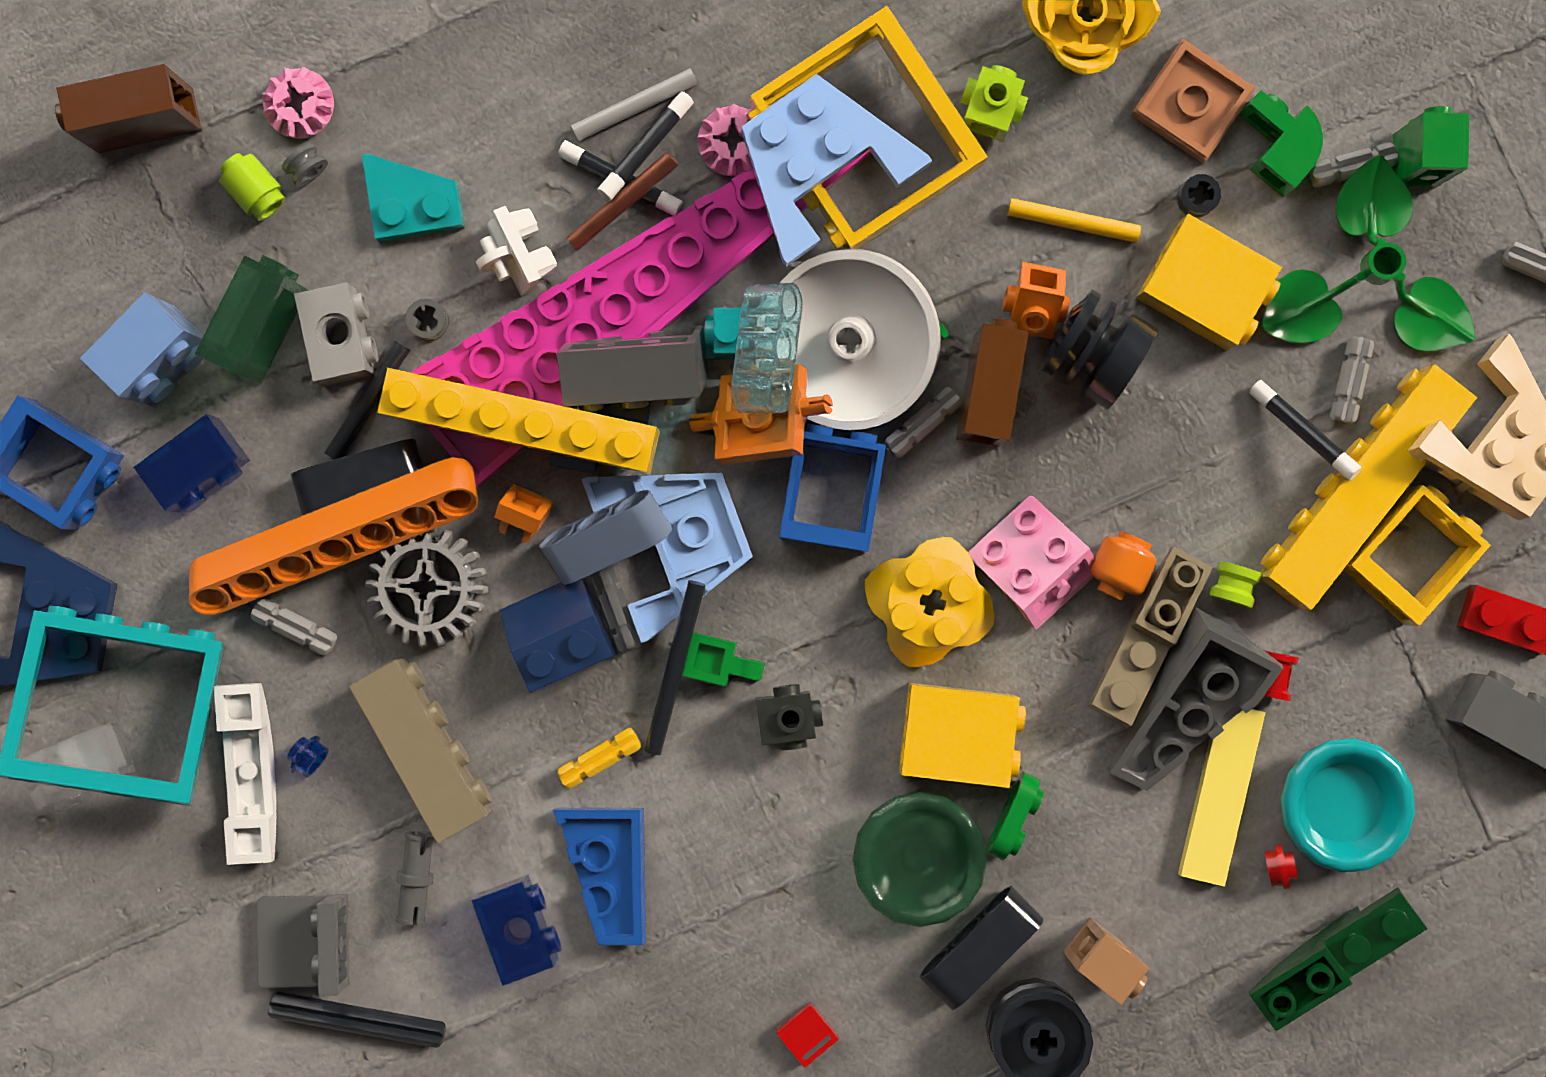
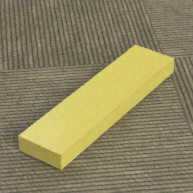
(1221, 799)

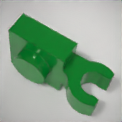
(715, 659)

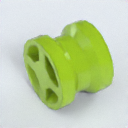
(1235, 584)

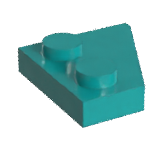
(409, 200)

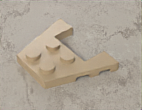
(1510, 452)

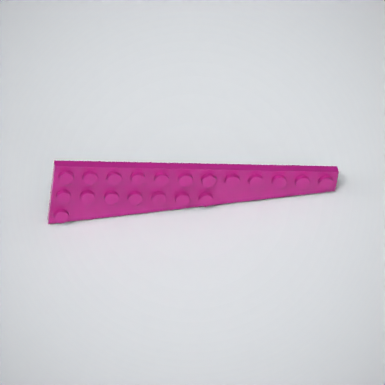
(621, 294)

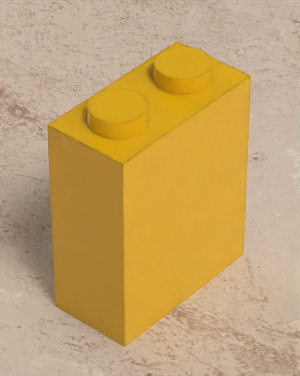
(1210, 283)
(961, 735)

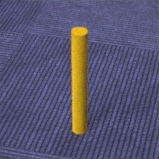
(1074, 220)

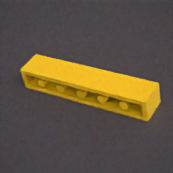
(518, 421)
(1349, 511)

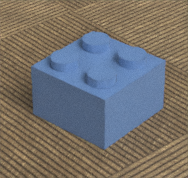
(145, 350)

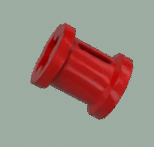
(1280, 686)

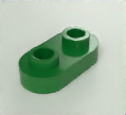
(1007, 833)

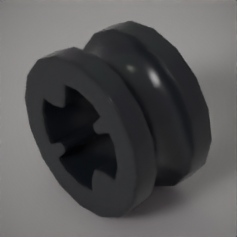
(1212, 188)

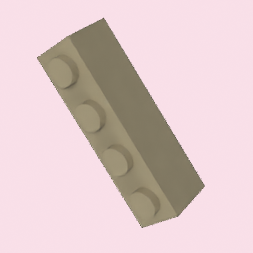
(421, 748)

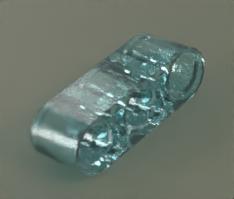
(766, 348)

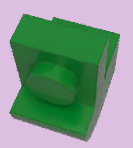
(1294, 140)

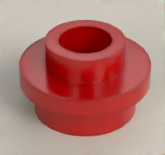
(1281, 867)

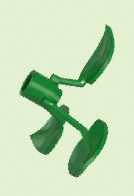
(1374, 204)

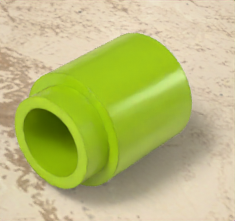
(251, 186)

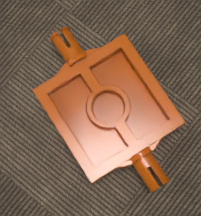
(760, 435)

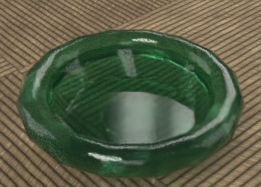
(919, 859)

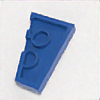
(610, 864)

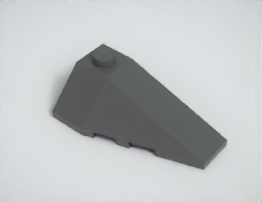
(1196, 691)

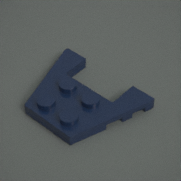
(54, 582)

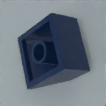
(555, 634)

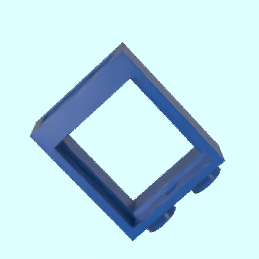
(858, 444)
(102, 471)

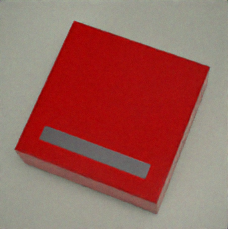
(807, 1034)

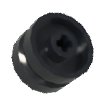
(1015, 1026)

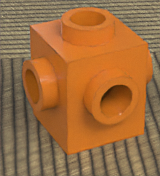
(1037, 299)

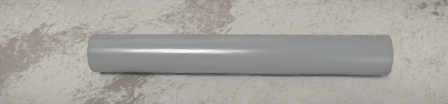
(634, 104)

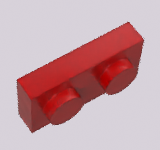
(1504, 619)

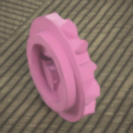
(315, 112)
(715, 152)

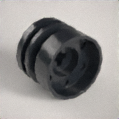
(1099, 349)

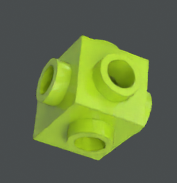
(993, 102)

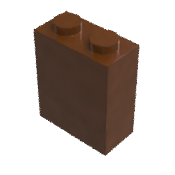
(128, 109)
(992, 383)

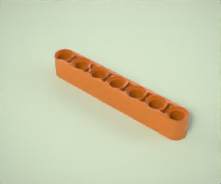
(332, 536)

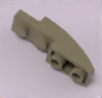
(1148, 636)

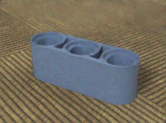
(606, 537)

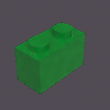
(1432, 147)

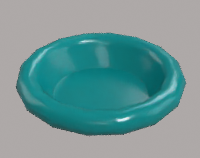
(1348, 805)

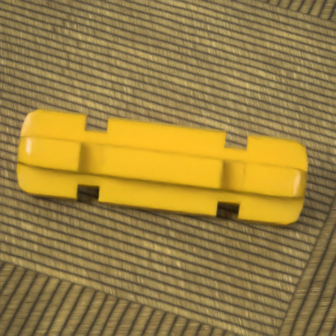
(599, 758)

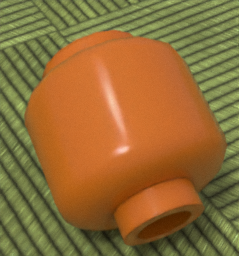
(1123, 565)

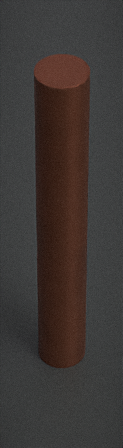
(622, 201)

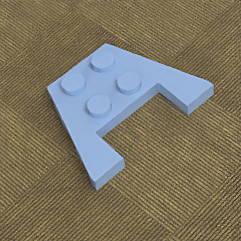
(808, 141)
(703, 542)

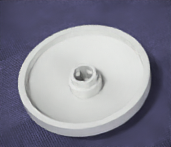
(864, 336)

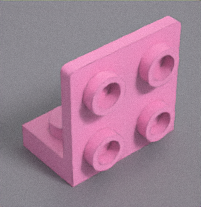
(1034, 560)

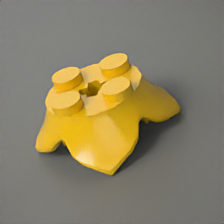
(1094, 44)
(895, 594)

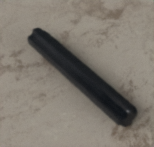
(357, 1019)

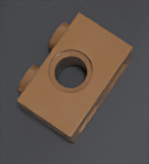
(1107, 962)

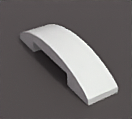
(249, 773)

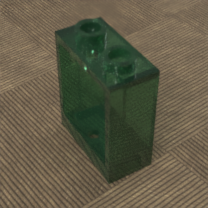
(252, 318)

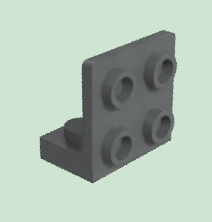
(303, 942)

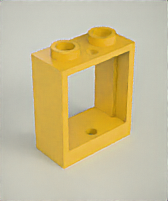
(1390, 593)

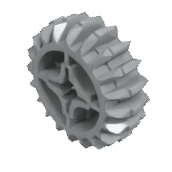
(388, 584)

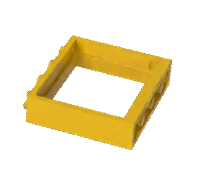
(927, 91)

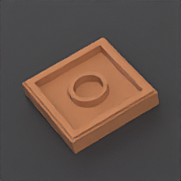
(1193, 101)

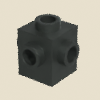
(775, 730)

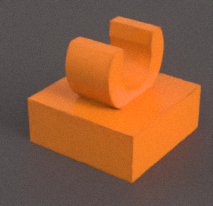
(523, 510)

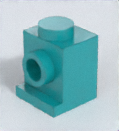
(722, 333)

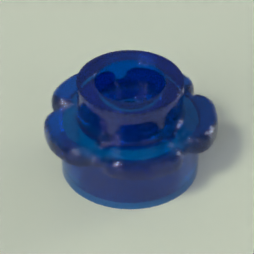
(307, 756)

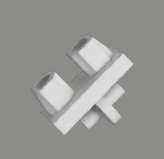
(508, 254)

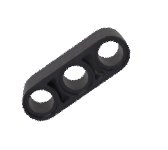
(353, 474)
(981, 948)

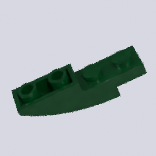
(1335, 955)

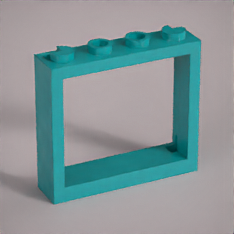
(110, 628)

